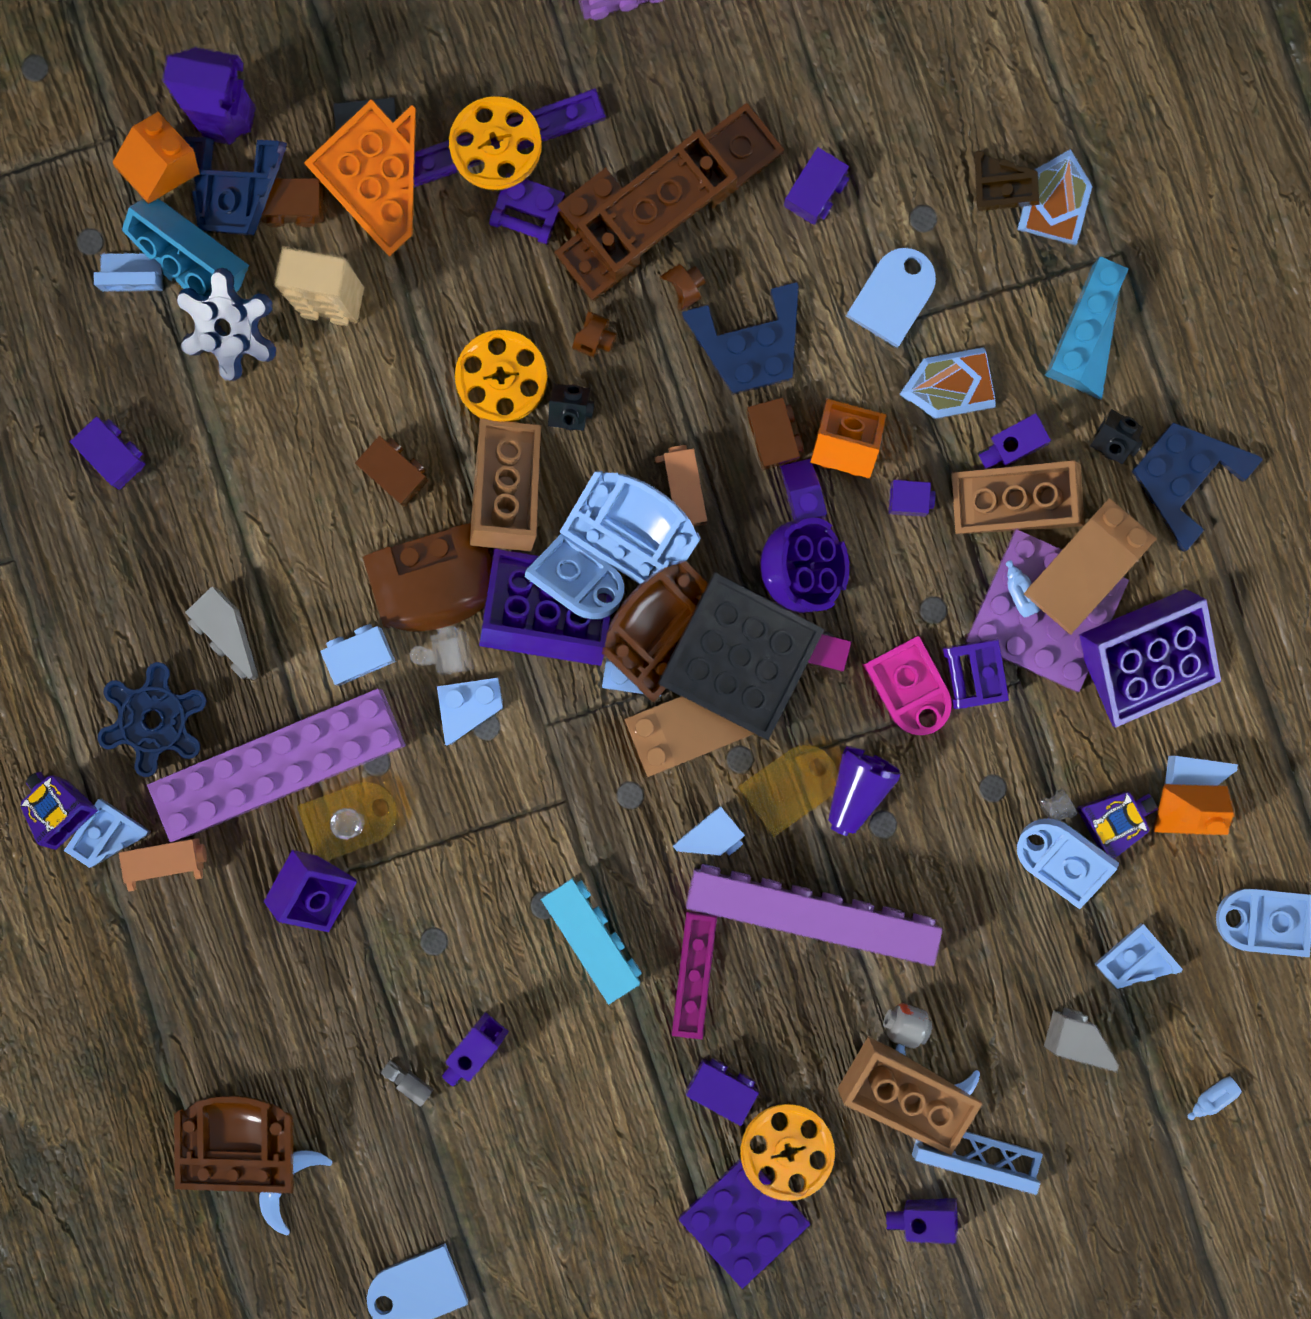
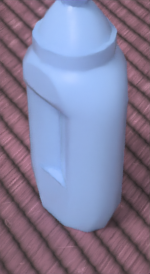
(1017, 585)
(1216, 1098)

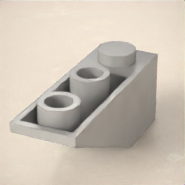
(224, 626)

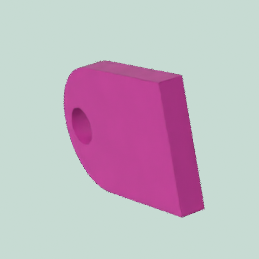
(909, 685)

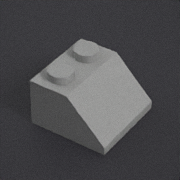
(1078, 1040)

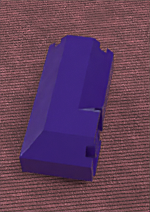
(210, 92)

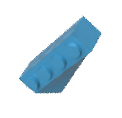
(180, 246)
(1086, 341)

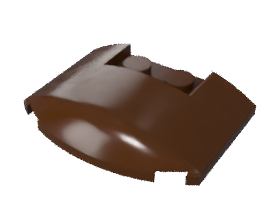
(430, 580)
(652, 624)
(233, 1146)

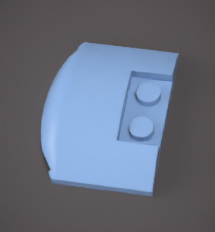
(630, 525)

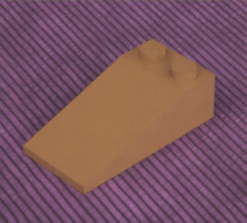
(506, 485)
(1018, 498)
(1090, 566)
(679, 733)
(907, 1097)

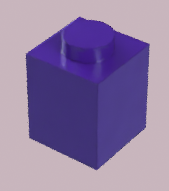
(911, 498)

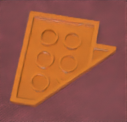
(372, 172)

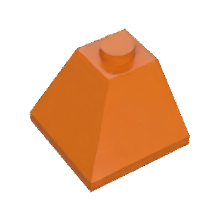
(1194, 810)

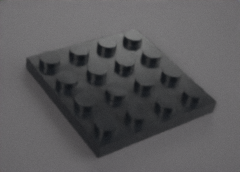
(740, 656)

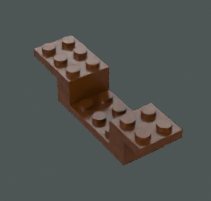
(664, 196)

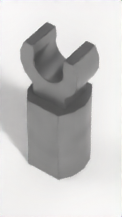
(407, 1083)

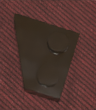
(1004, 184)

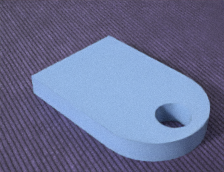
(893, 296)
(576, 578)
(1065, 860)
(1269, 921)
(418, 1287)

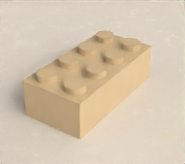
(320, 286)

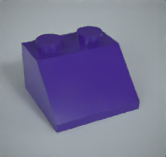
(309, 892)

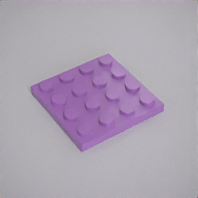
(1037, 640)

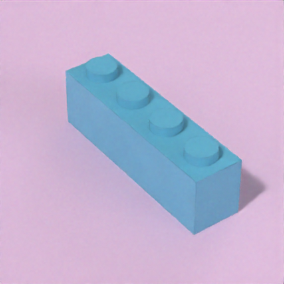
(591, 940)

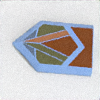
(1063, 200)
(952, 384)

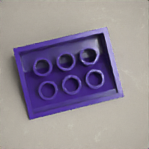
(534, 623)
(1152, 656)

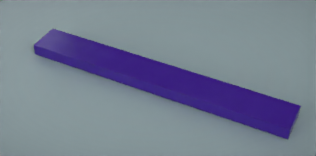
(552, 121)

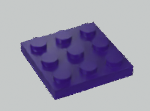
(742, 1224)

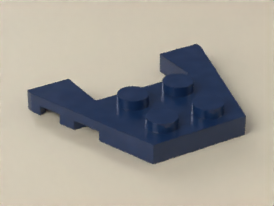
(231, 199)
(755, 354)
(1177, 468)

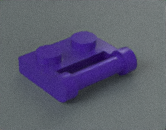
(532, 200)
(986, 671)

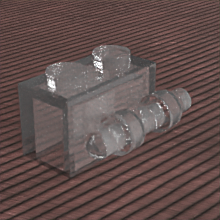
(449, 652)

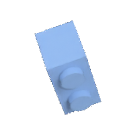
(357, 655)

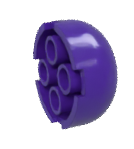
(805, 565)

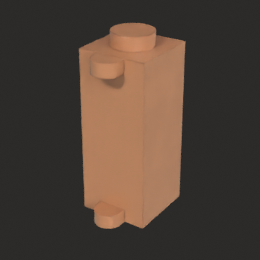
(684, 482)
(162, 861)

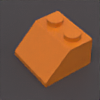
(155, 158)
(848, 438)

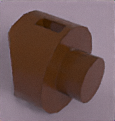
(685, 284)
(594, 336)

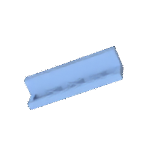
(981, 1169)

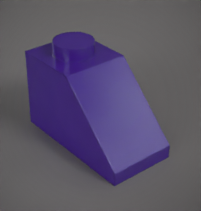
(803, 490)

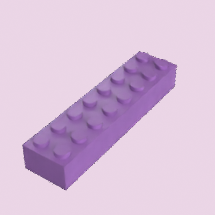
(276, 765)
(814, 916)

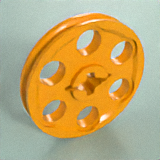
(484, 132)
(490, 365)
(799, 1162)

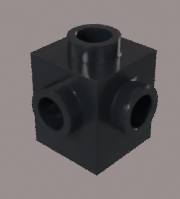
(570, 407)
(1117, 437)

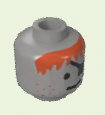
(907, 1025)

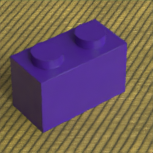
(816, 186)
(108, 453)
(722, 1091)

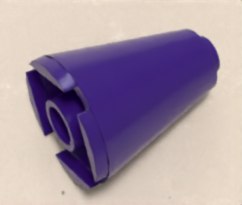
(859, 789)

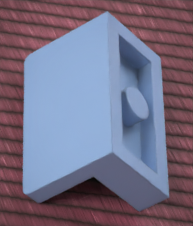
(129, 273)

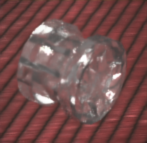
(1058, 806)
(352, 820)

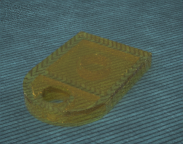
(788, 789)
(361, 796)

